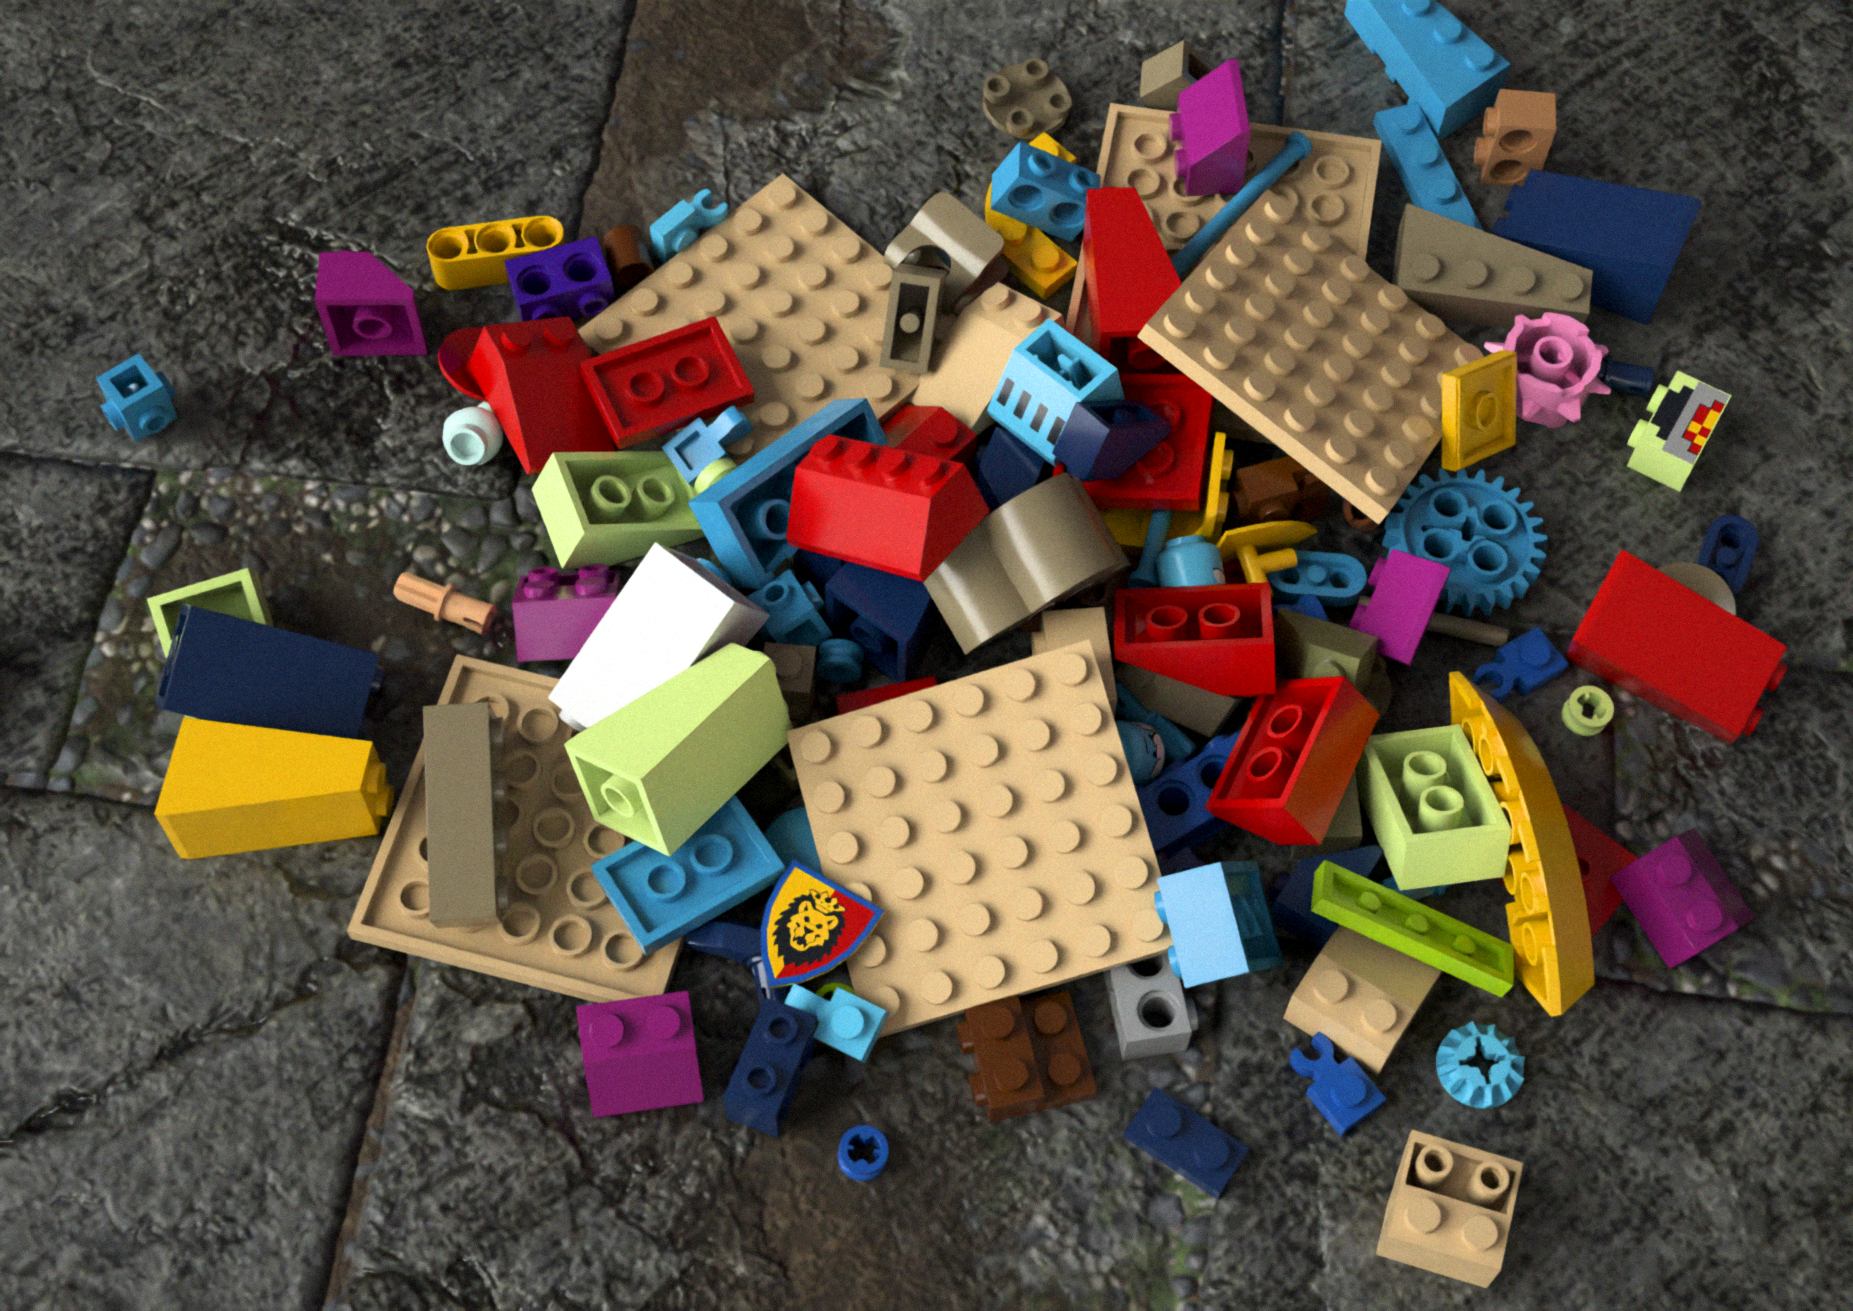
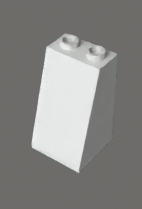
(654, 630)

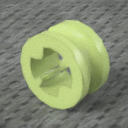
(1574, 705)

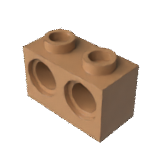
(1515, 136)

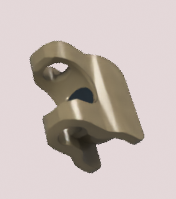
(956, 239)

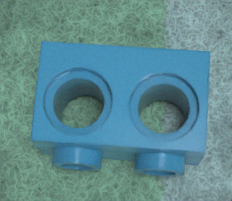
(1042, 191)

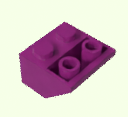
(561, 610)

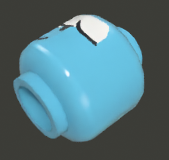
(1190, 563)
(1142, 750)

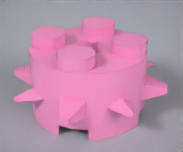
(1553, 367)

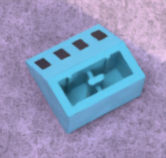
(1045, 382)

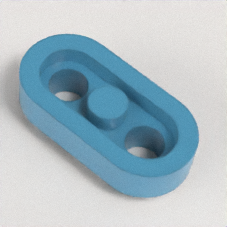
(1314, 576)

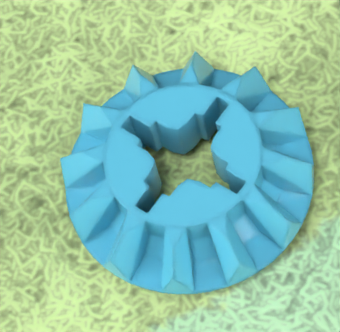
(1466, 1082)

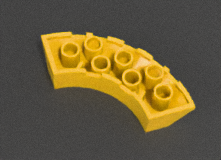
(1542, 869)

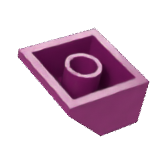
(1212, 133)
(367, 307)
(1401, 604)
(1681, 897)
(640, 1053)

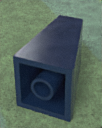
(1610, 228)
(884, 615)
(266, 677)

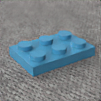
(703, 878)

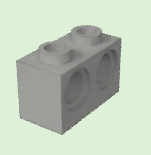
(1136, 995)

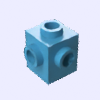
(137, 398)
(788, 608)

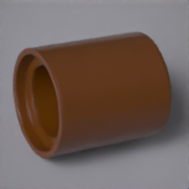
(627, 255)

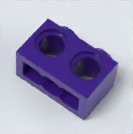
(568, 279)

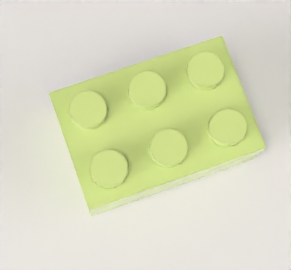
(1432, 808)

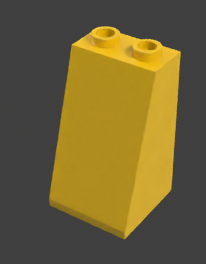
(268, 789)

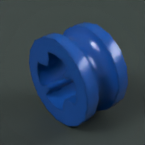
(864, 1136)

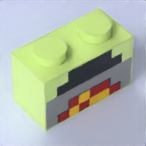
(1677, 430)

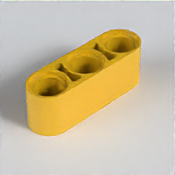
(476, 252)

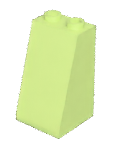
(682, 748)

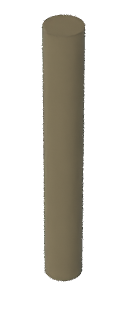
(1462, 627)

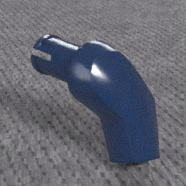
(740, 943)

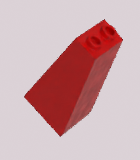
(1125, 279)
(1677, 650)

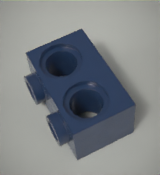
(771, 1067)

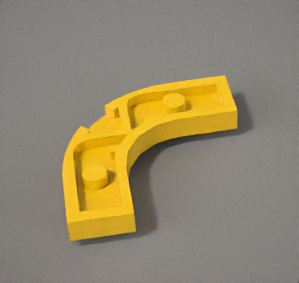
(1027, 250)

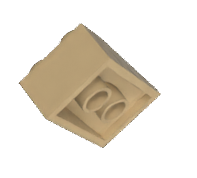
(976, 353)
(1361, 997)

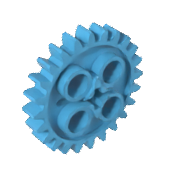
(1468, 540)

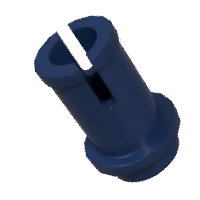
(1626, 376)

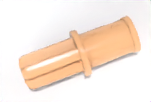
(445, 602)

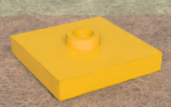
(1479, 409)

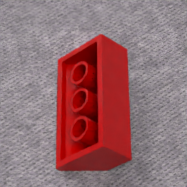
(882, 506)

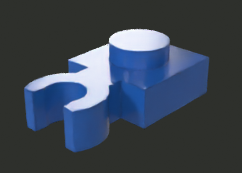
(1523, 663)
(1339, 1091)

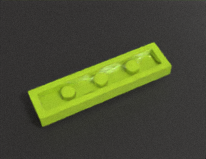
(1413, 928)

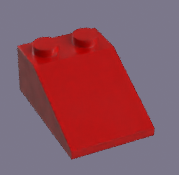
(538, 390)
(1200, 635)

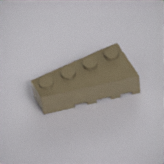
(1482, 277)
(465, 815)

